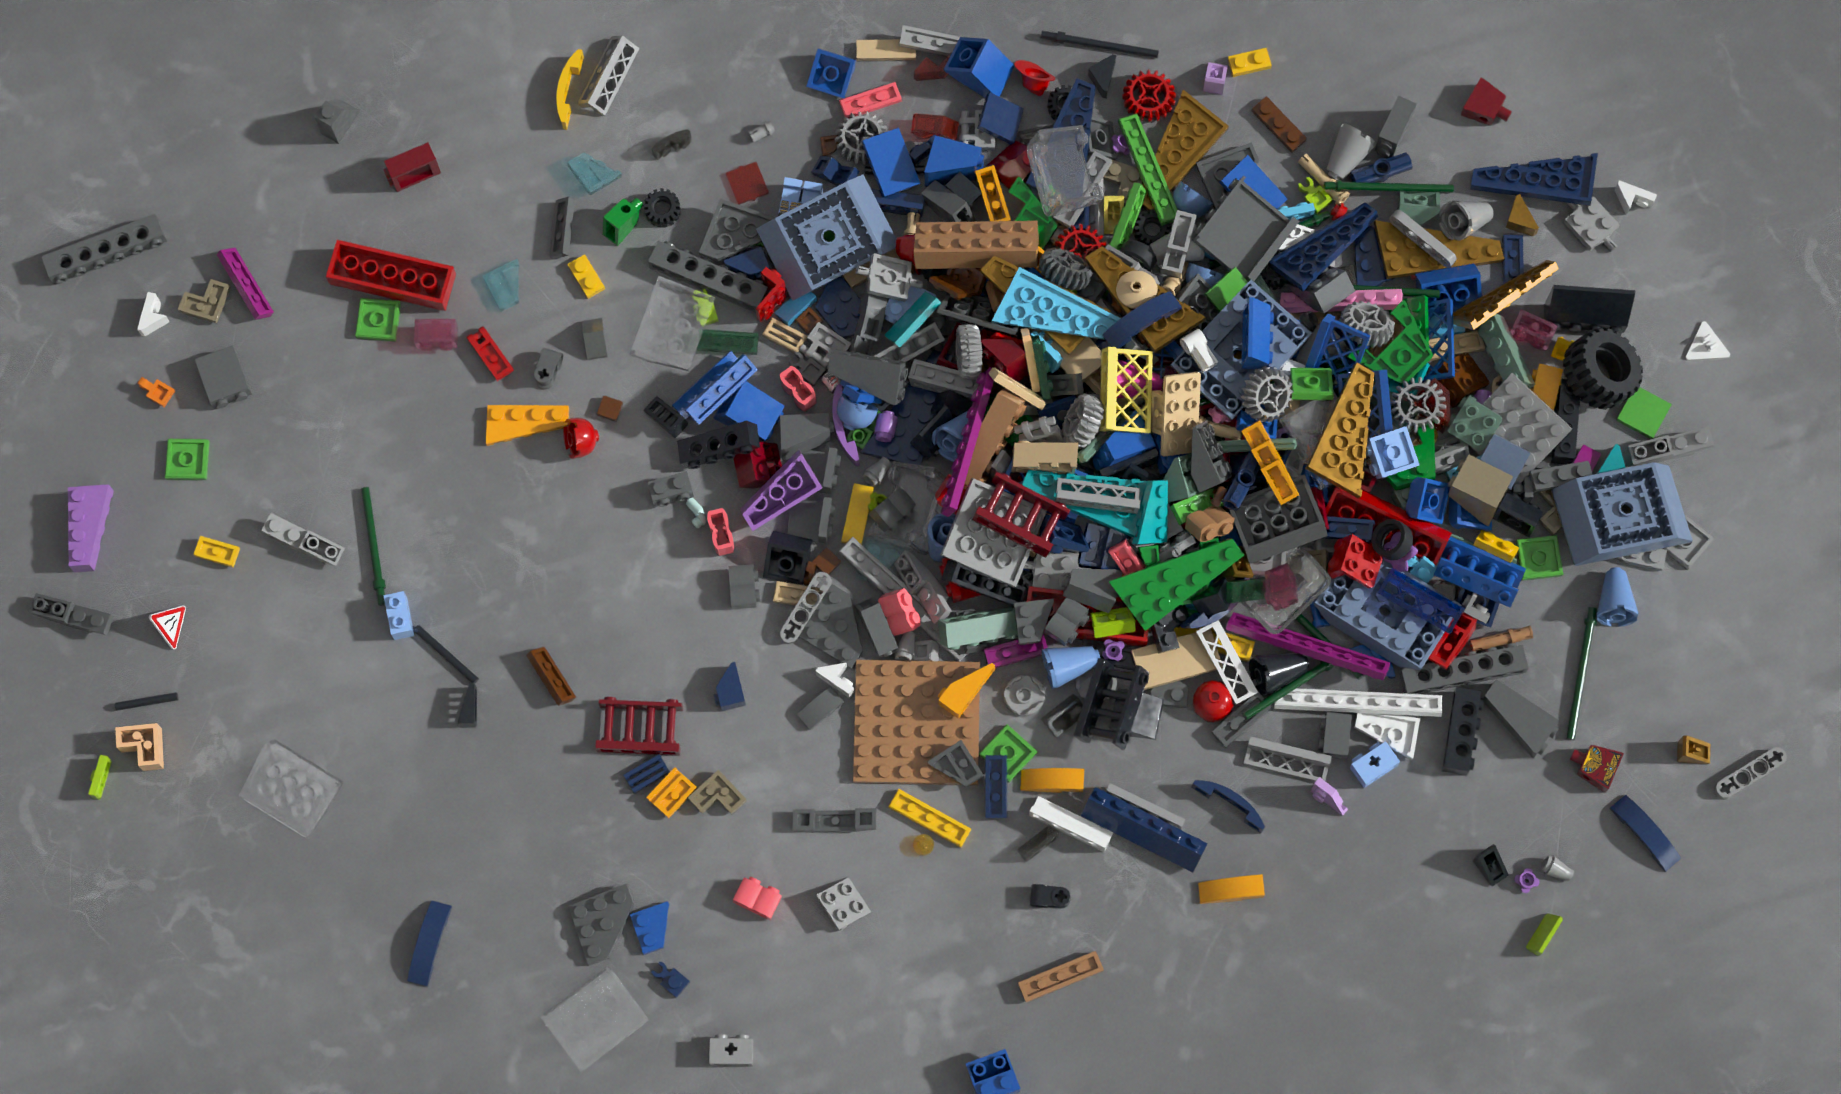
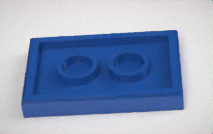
(890, 162)
(1256, 180)

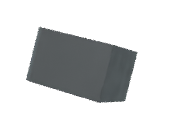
(594, 338)

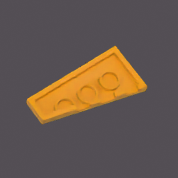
(516, 421)

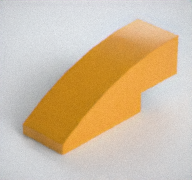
(1052, 780)
(1231, 889)

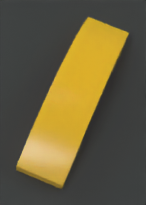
(572, 66)

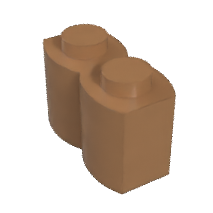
(1209, 523)

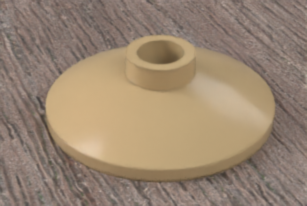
(1133, 297)

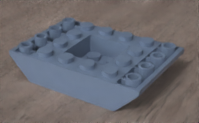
(798, 243)
(1224, 335)
(1599, 528)
(1396, 637)

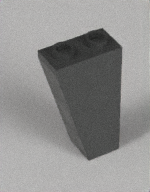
(870, 373)
(1521, 717)

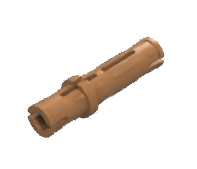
(1496, 640)

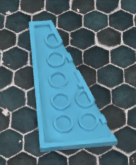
(1044, 306)

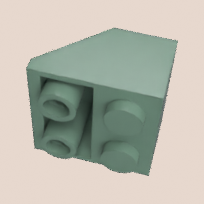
(1180, 481)

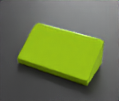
(1112, 623)
(1544, 934)

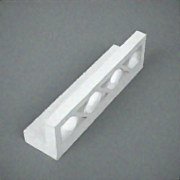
(1236, 662)
(1071, 824)

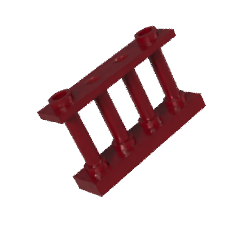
(1004, 525)
(648, 746)

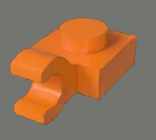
(157, 392)

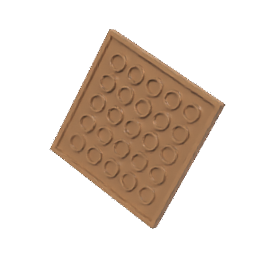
(903, 724)

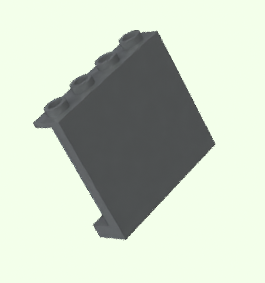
(1243, 230)

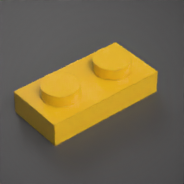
(1249, 62)
(586, 276)
(1490, 543)
(216, 551)

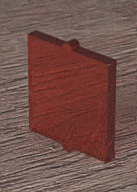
(747, 183)

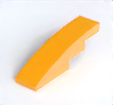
(1270, 462)

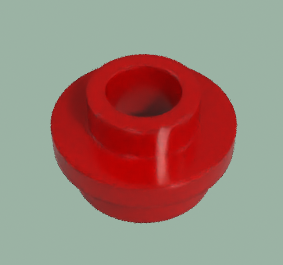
(1338, 211)

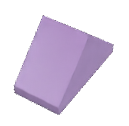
(1215, 78)

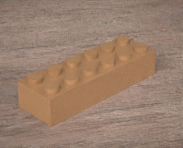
(975, 243)
(993, 432)

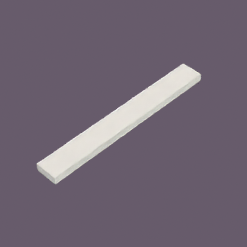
(1361, 702)

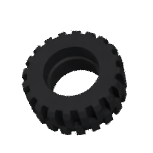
(1616, 356)

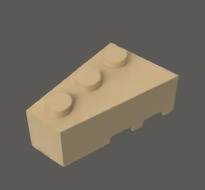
(1044, 456)

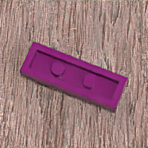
(1012, 652)

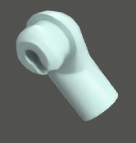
(697, 509)

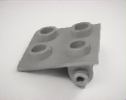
(843, 904)

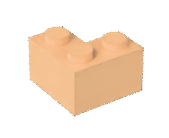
(145, 740)

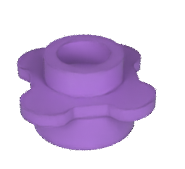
(1120, 144)
(1114, 655)
(1527, 874)

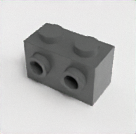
(670, 489)
(1335, 735)

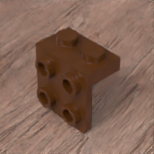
(960, 282)
(1466, 381)

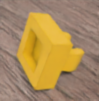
(1560, 348)

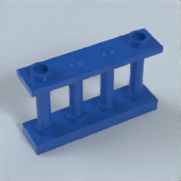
(714, 387)
(1482, 562)

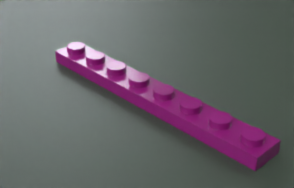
(966, 446)
(1310, 647)

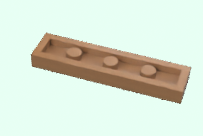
(1060, 976)

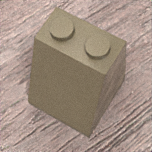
(1479, 488)

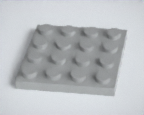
(1526, 422)
(980, 546)

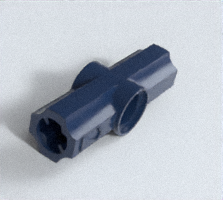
(1392, 166)
(1238, 489)

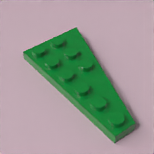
(1165, 585)

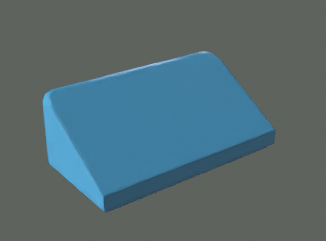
(792, 309)

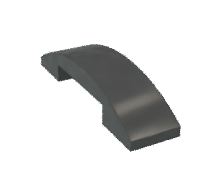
(834, 820)

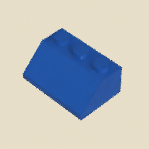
(1458, 283)
(1256, 334)

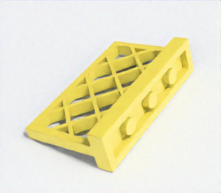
(1110, 385)

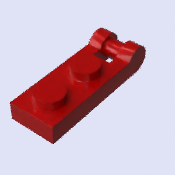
(490, 354)

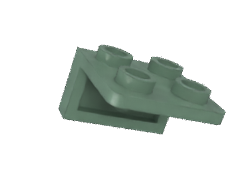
(1474, 423)

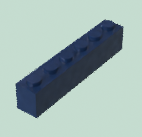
(1144, 829)

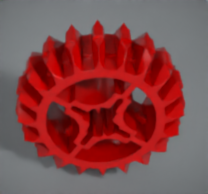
(1159, 85)
(1077, 241)

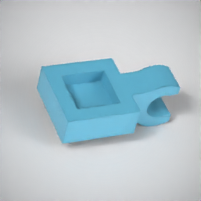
(1422, 568)

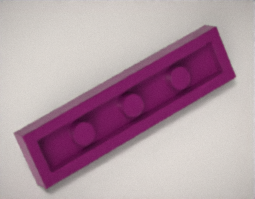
(245, 283)

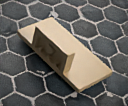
(1176, 412)

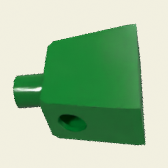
(621, 220)

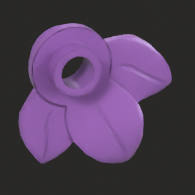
(1400, 564)

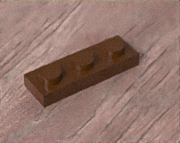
(1279, 124)
(551, 676)

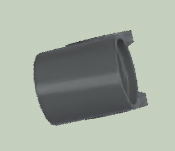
(548, 364)

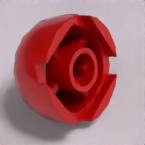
(579, 437)
(1212, 701)

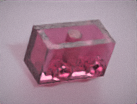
(1533, 330)
(436, 334)
(1280, 587)

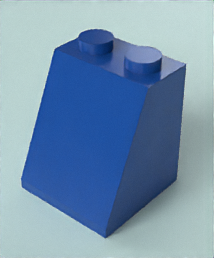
(979, 66)
(950, 158)
(753, 406)
(1123, 445)

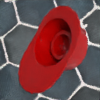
(1034, 77)
(905, 249)

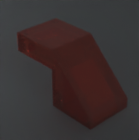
(930, 71)
(929, 125)

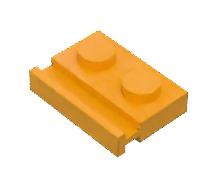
(671, 792)

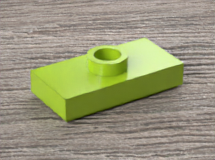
(99, 777)

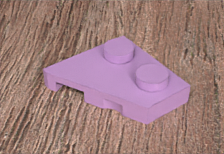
(1326, 793)

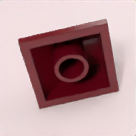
(1011, 164)

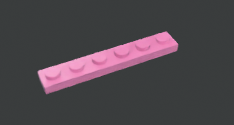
(1382, 298)

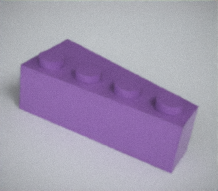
(782, 491)
(86, 522)

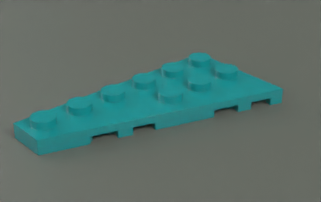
(1046, 484)

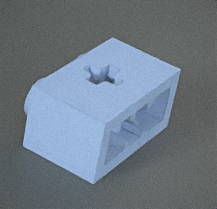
(399, 615)
(1368, 774)

